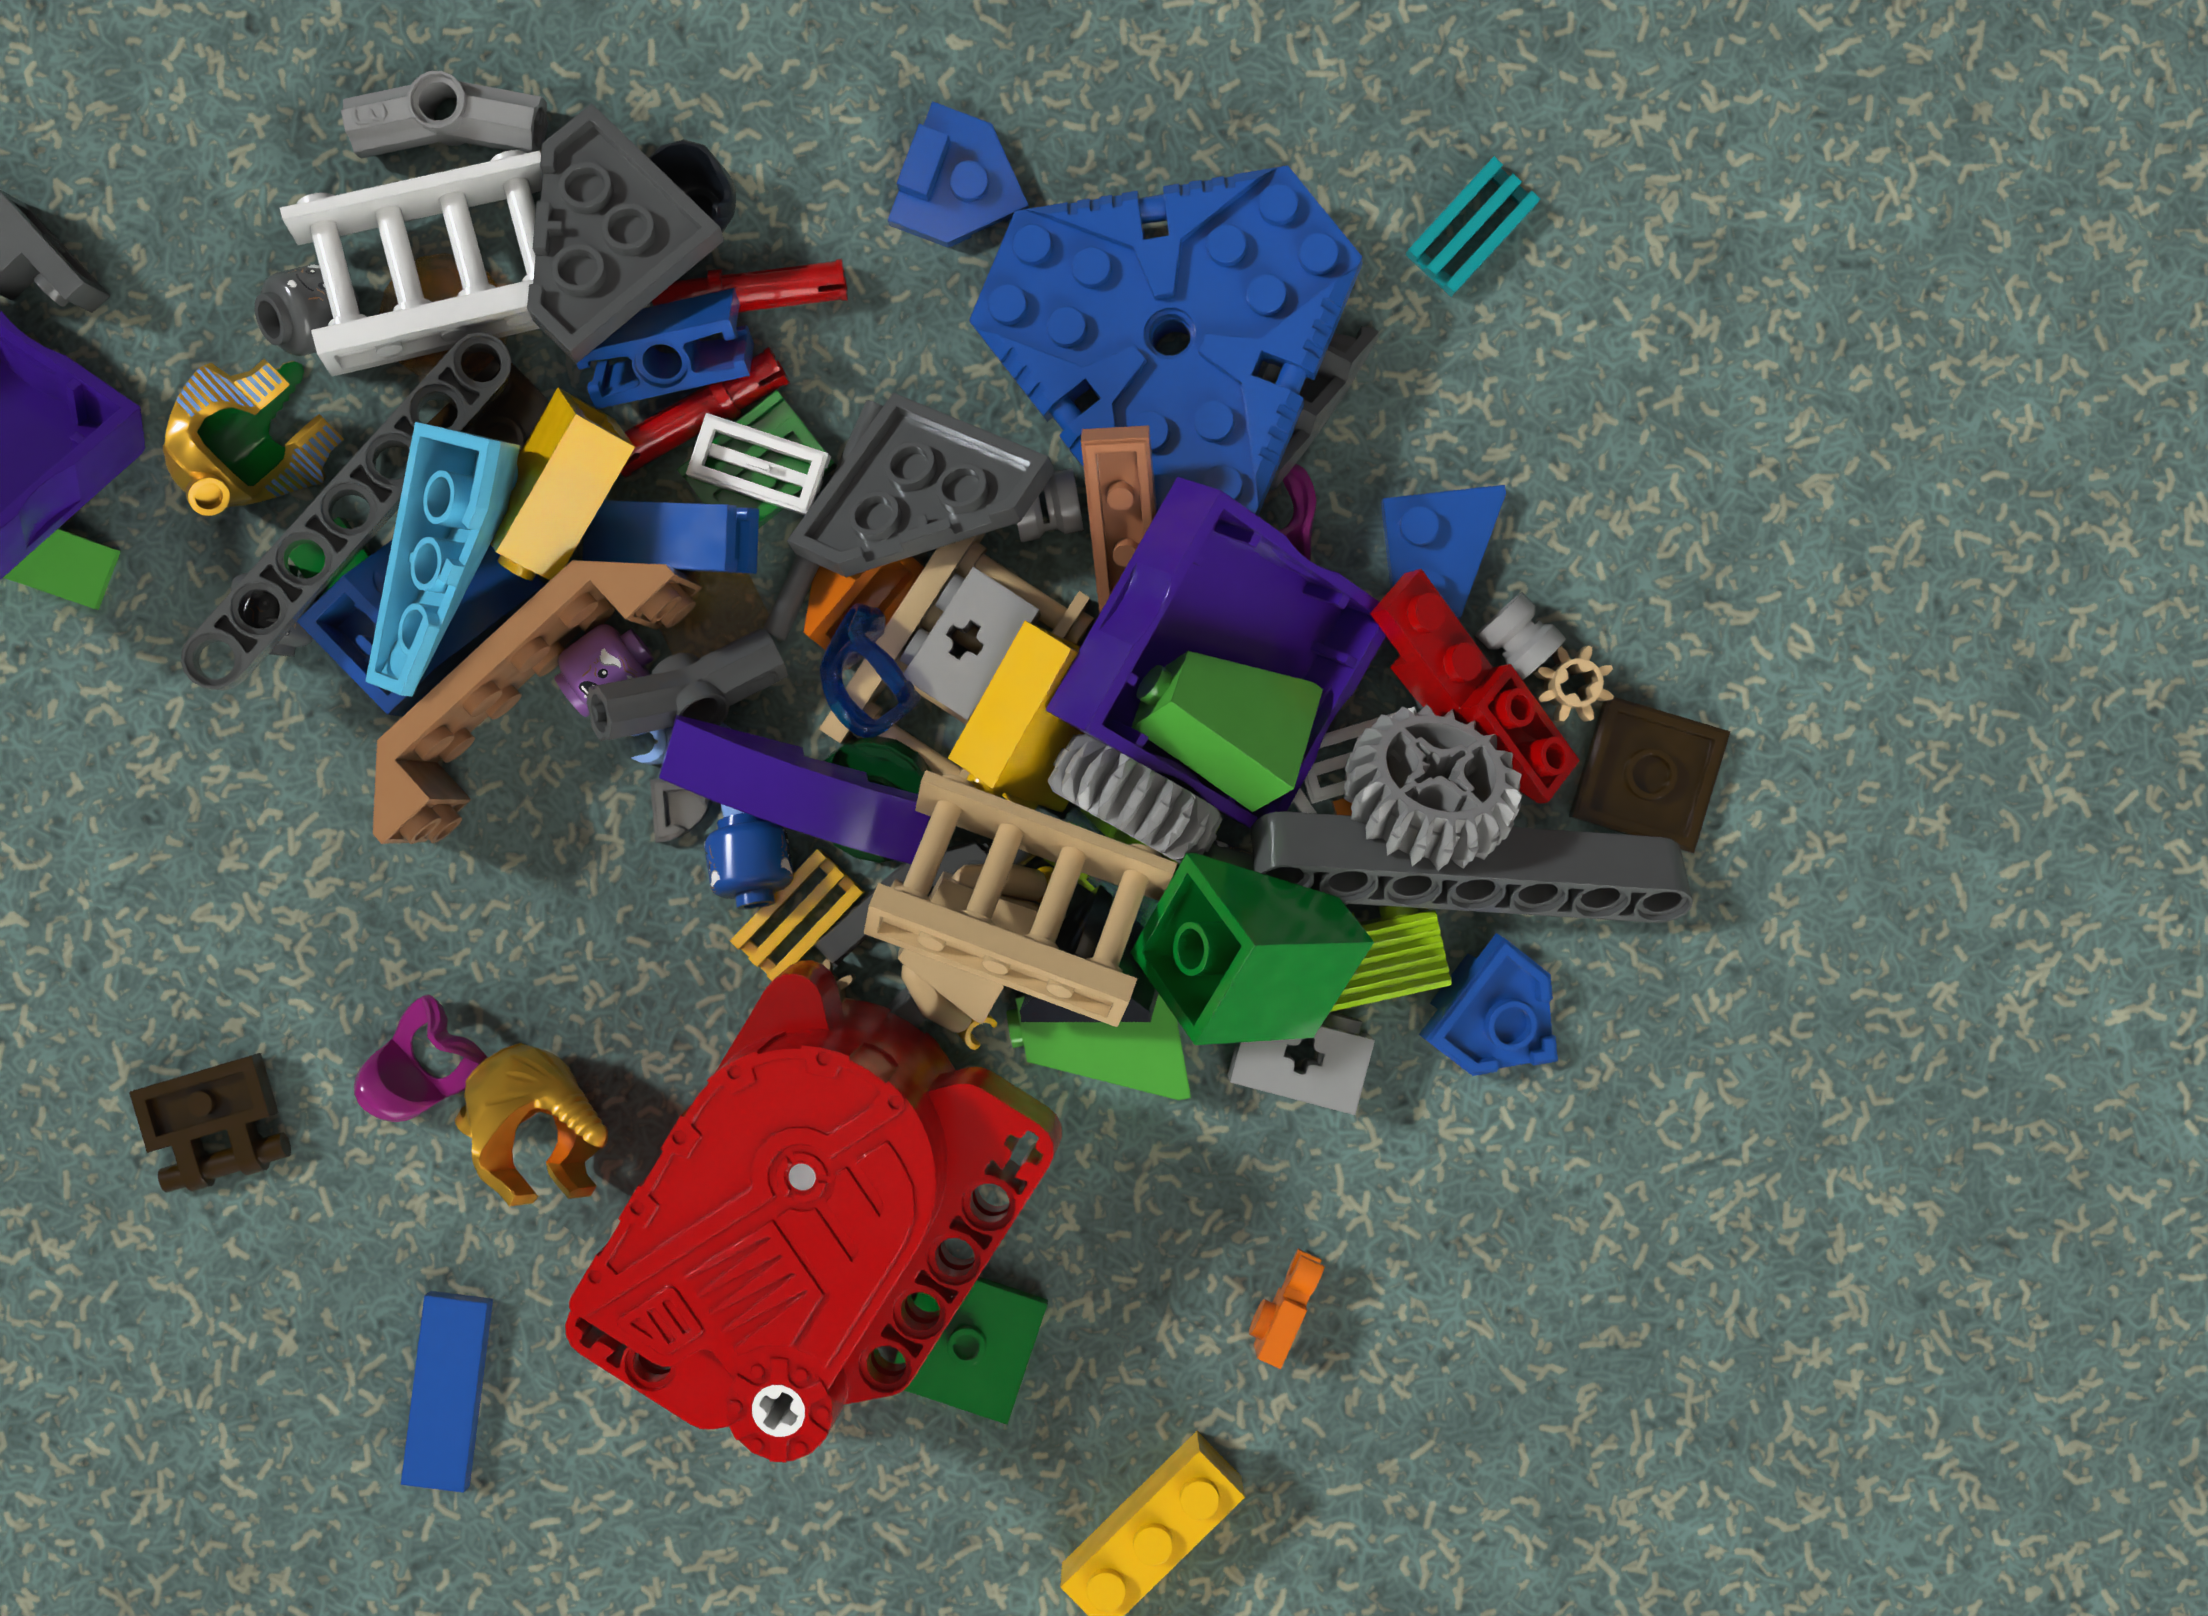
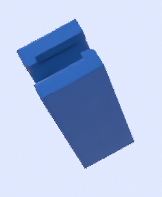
(678, 326)
(675, 535)

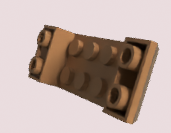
(412, 791)

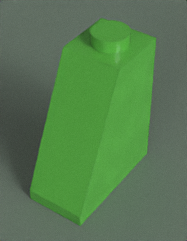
(1230, 723)
(1130, 1055)

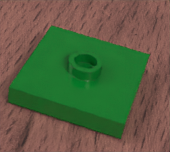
(981, 1351)

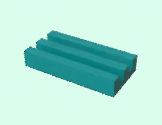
(1508, 187)

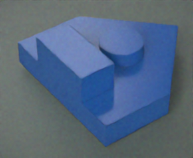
(954, 180)
(1494, 1012)

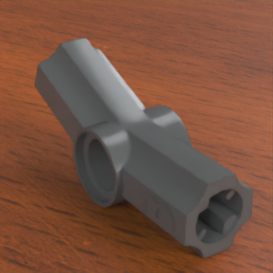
(686, 688)

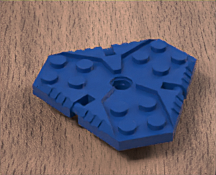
(1243, 273)

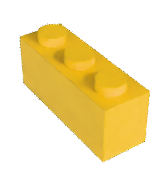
(1152, 1530)

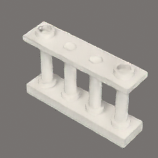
(417, 324)

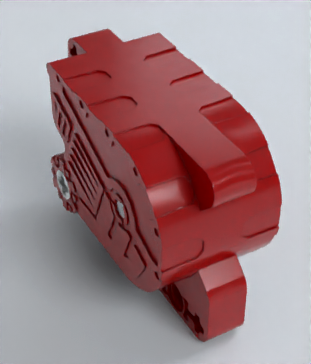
(804, 1219)

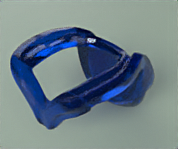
(851, 643)

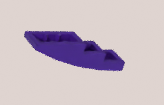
(793, 790)

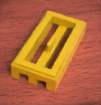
(835, 875)

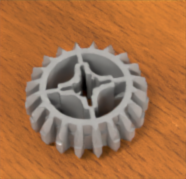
(1432, 787)
(1134, 798)

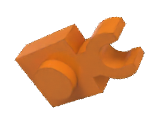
(1279, 1321)

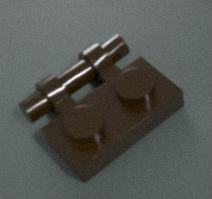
(203, 1104)

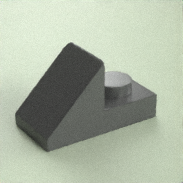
(36, 255)

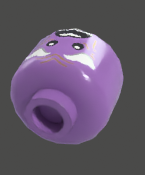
(600, 659)

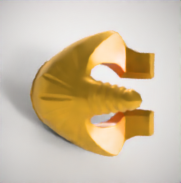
(511, 1090)

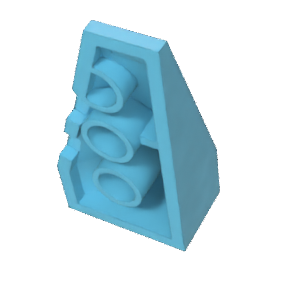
(445, 521)

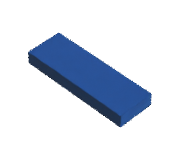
(446, 1391)

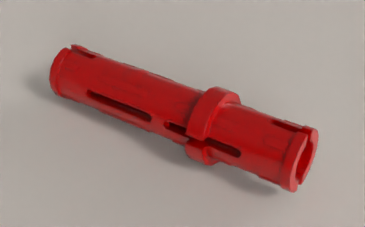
(767, 287)
(685, 417)

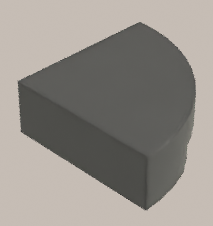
(675, 810)

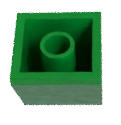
(1248, 953)

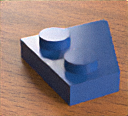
(1442, 537)

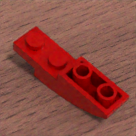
(1450, 672)

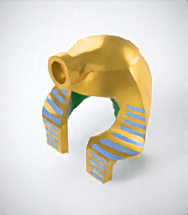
(222, 441)

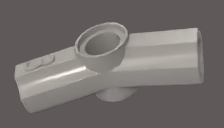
(405, 117)

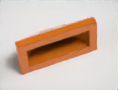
(834, 595)

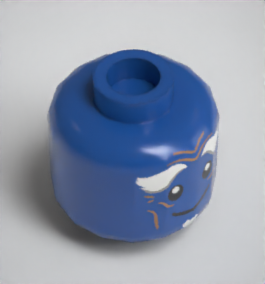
(748, 860)

